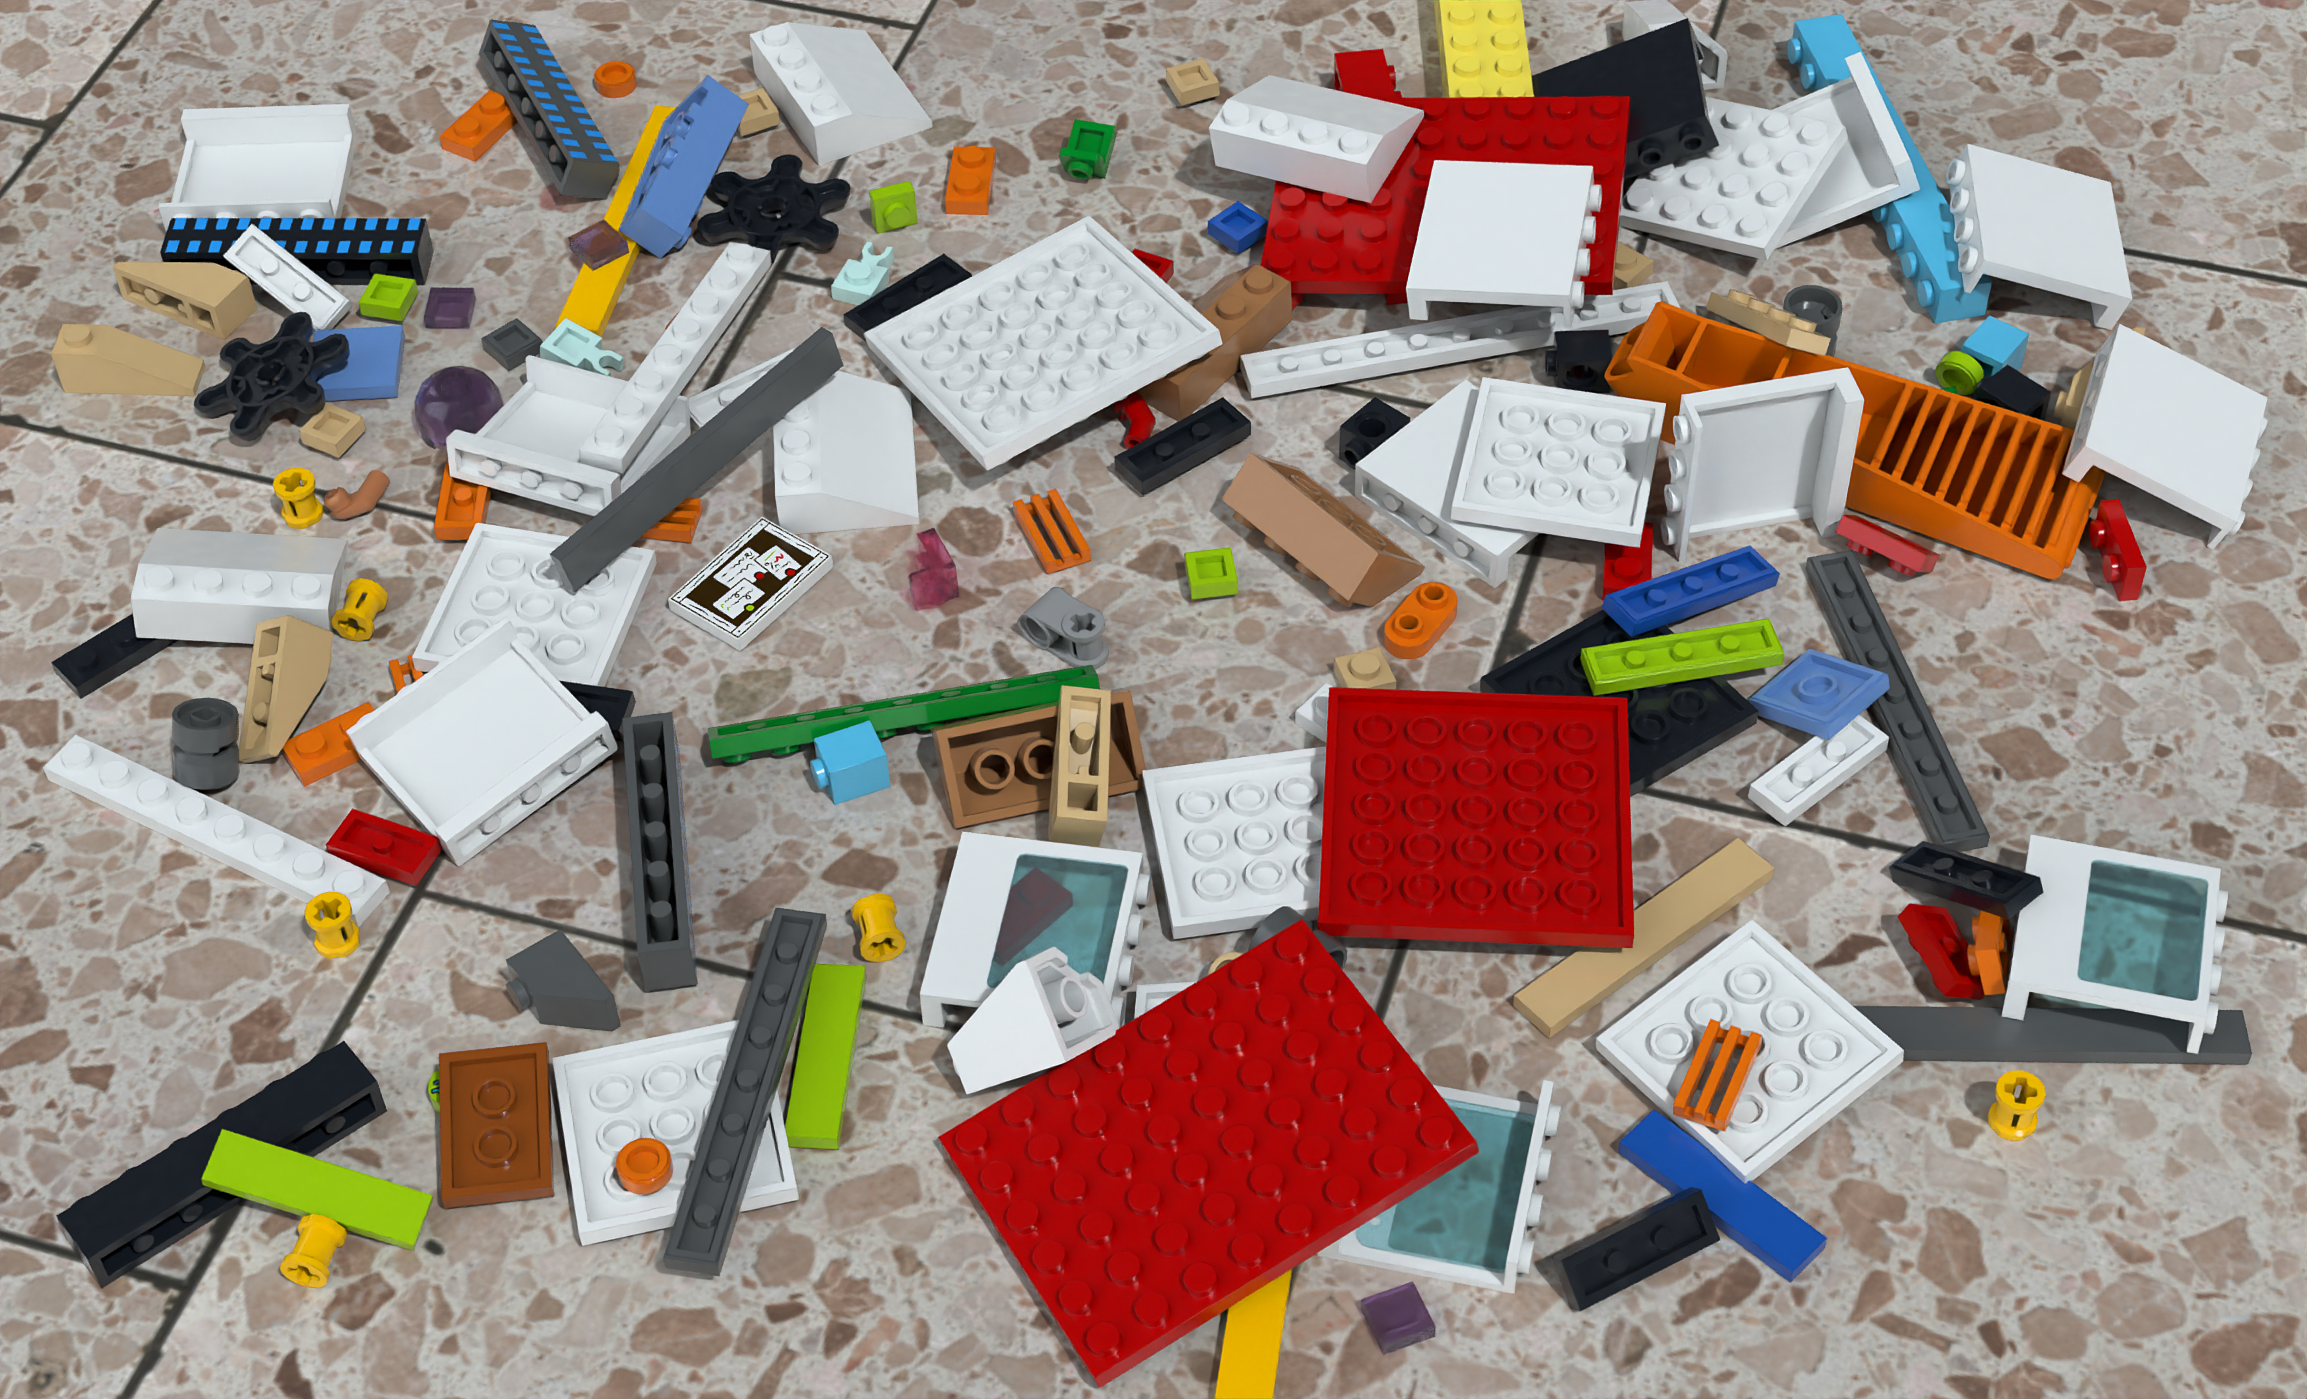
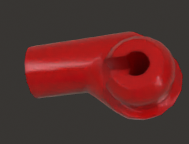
(1139, 414)

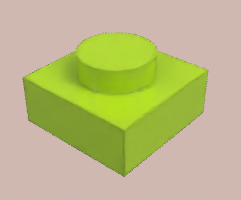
(893, 207)
(388, 297)
(1211, 573)

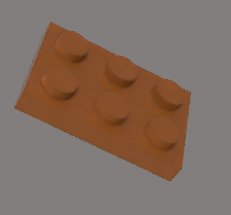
(495, 1125)

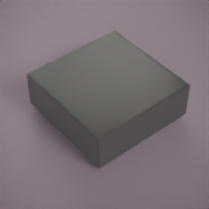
(511, 344)

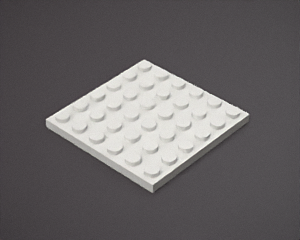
(1041, 341)

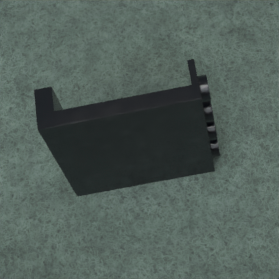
(1664, 90)

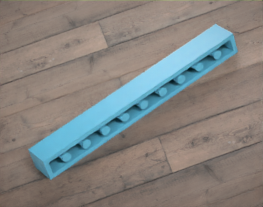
(1916, 224)

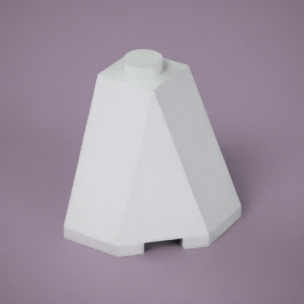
(1650, 15)
(1032, 1022)

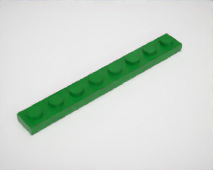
(923, 709)

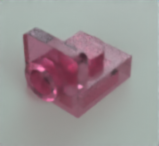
(935, 574)

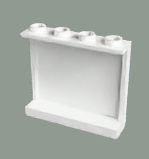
(264, 162)
(1869, 166)
(2038, 229)
(1504, 236)
(2169, 429)
(538, 434)
(1762, 456)
(1415, 482)
(481, 742)

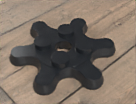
(779, 190)
(254, 366)

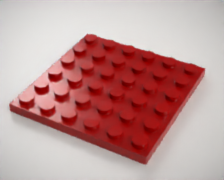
(1477, 818)

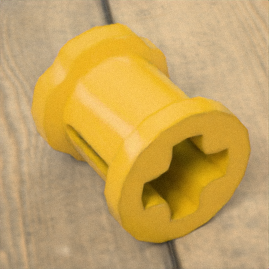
(298, 497)
(360, 610)
(337, 916)
(880, 936)
(2026, 1105)
(313, 1251)

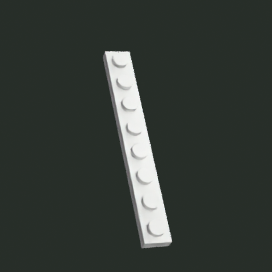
(674, 358)
(212, 827)

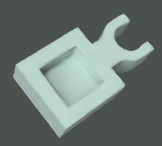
(863, 278)
(579, 348)

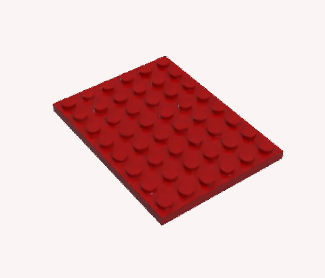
(1368, 248)
(1205, 1150)

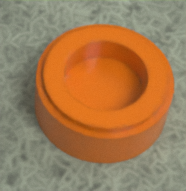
(615, 79)
(644, 1166)

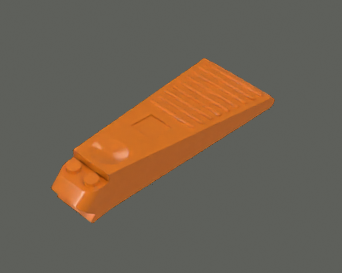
(1920, 452)

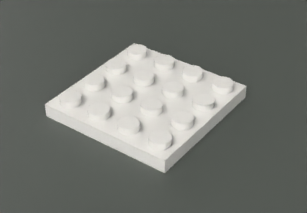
(1742, 190)
(1559, 462)
(515, 578)
(1238, 838)
(1811, 1057)
(662, 1093)

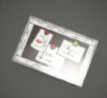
(750, 583)

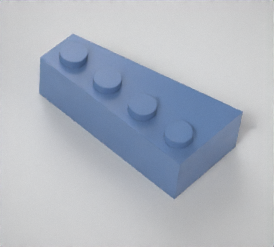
(682, 167)

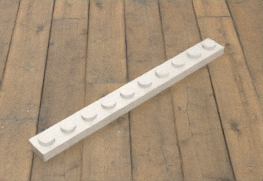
(1443, 341)

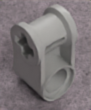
(1066, 629)

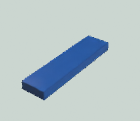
(1690, 590)
(1736, 1208)

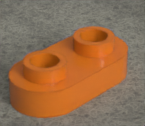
(1428, 613)

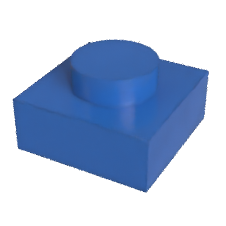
(1237, 227)

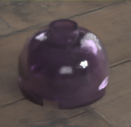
(455, 400)

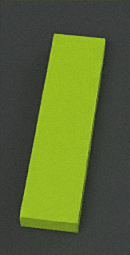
(1682, 656)
(825, 1056)
(317, 1187)

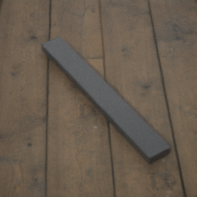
(696, 460)
(1901, 710)
(2056, 1035)
(745, 1093)

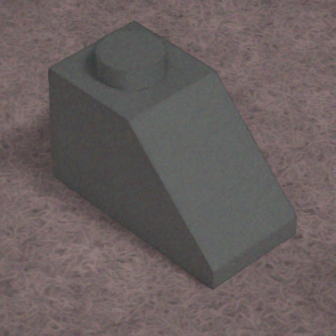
(560, 986)

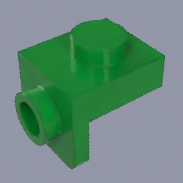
(1088, 149)

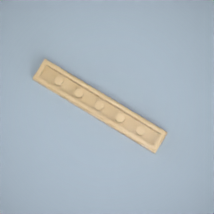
(1658, 929)

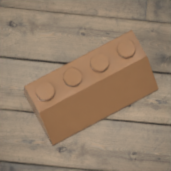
(1248, 312)
(1319, 532)
(1005, 760)

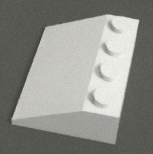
(834, 88)
(1312, 136)
(846, 458)
(227, 582)

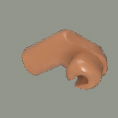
(359, 502)

